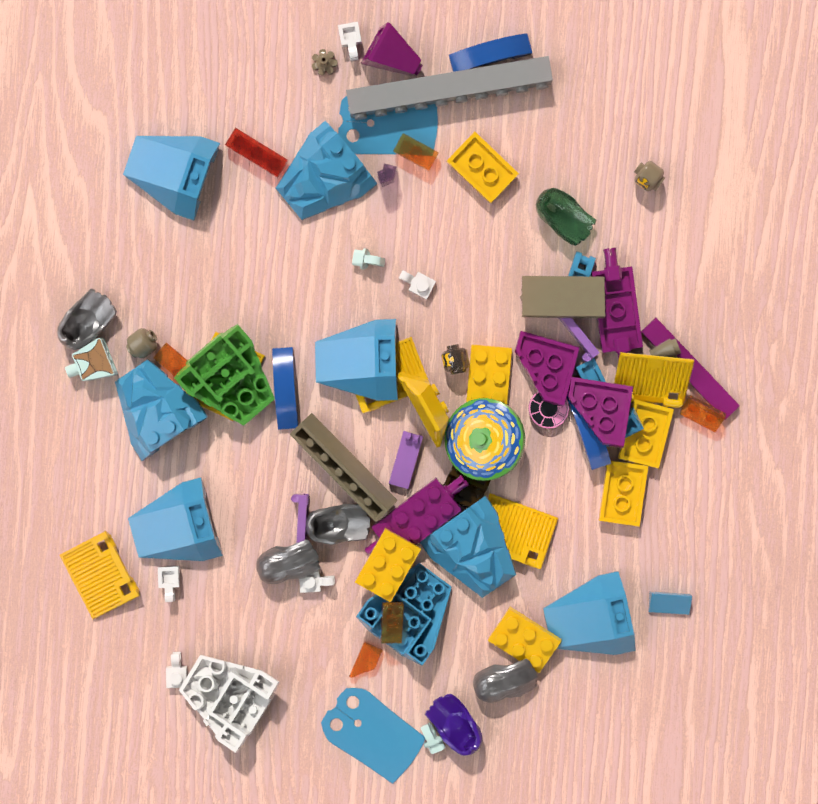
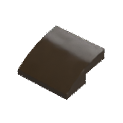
(470, 493)

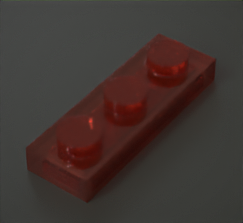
(256, 152)

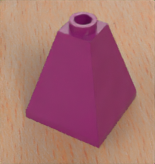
(392, 53)

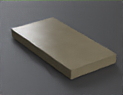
(563, 297)

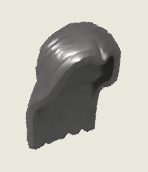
(85, 320)
(338, 524)
(287, 563)
(504, 681)

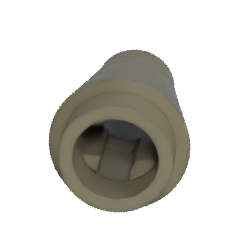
(666, 349)

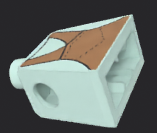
(92, 362)

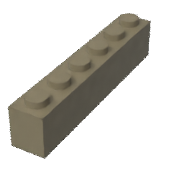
(343, 467)

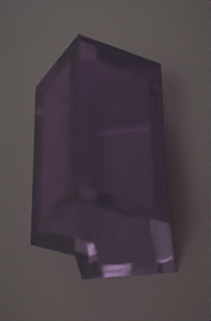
(387, 175)

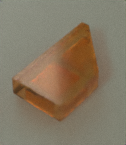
(366, 659)

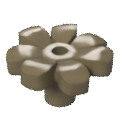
(324, 66)

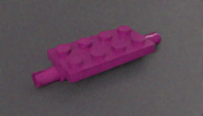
(621, 326)
(422, 512)

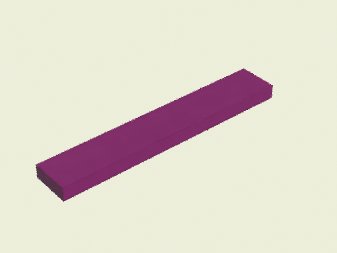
(700, 377)

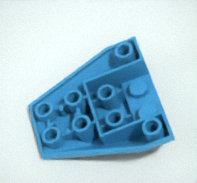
(172, 169)
(360, 360)
(176, 526)
(424, 607)
(593, 617)

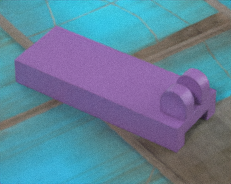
(581, 338)
(405, 459)
(303, 500)

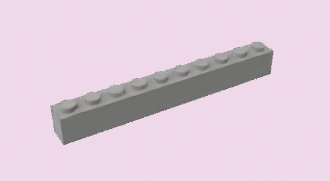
(449, 87)

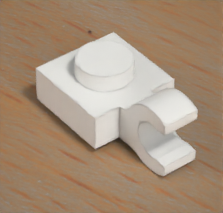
(350, 37)
(420, 283)
(169, 578)
(314, 581)
(176, 673)

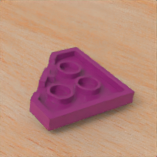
(547, 365)
(603, 408)

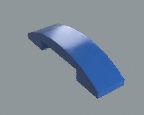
(491, 52)
(284, 388)
(595, 451)

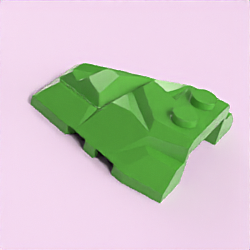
(228, 376)

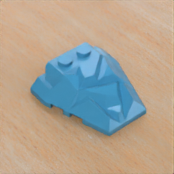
(324, 174)
(155, 408)
(473, 548)

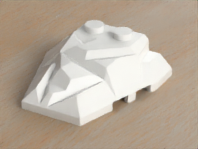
(228, 697)

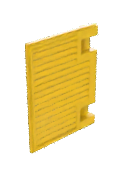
(407, 362)
(655, 377)
(524, 530)
(99, 575)

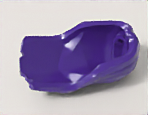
(455, 725)

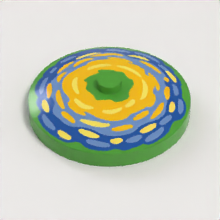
(484, 439)

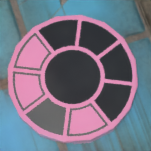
(547, 414)

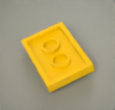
(482, 167)
(489, 373)
(648, 444)
(623, 493)
(387, 565)
(524, 639)

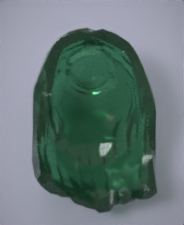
(564, 215)

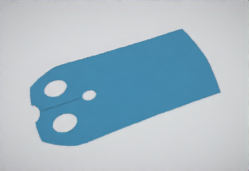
(388, 129)
(381, 741)

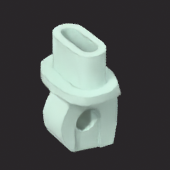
(363, 259)
(433, 741)

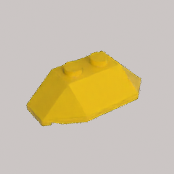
(427, 405)

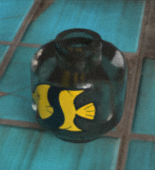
(455, 359)

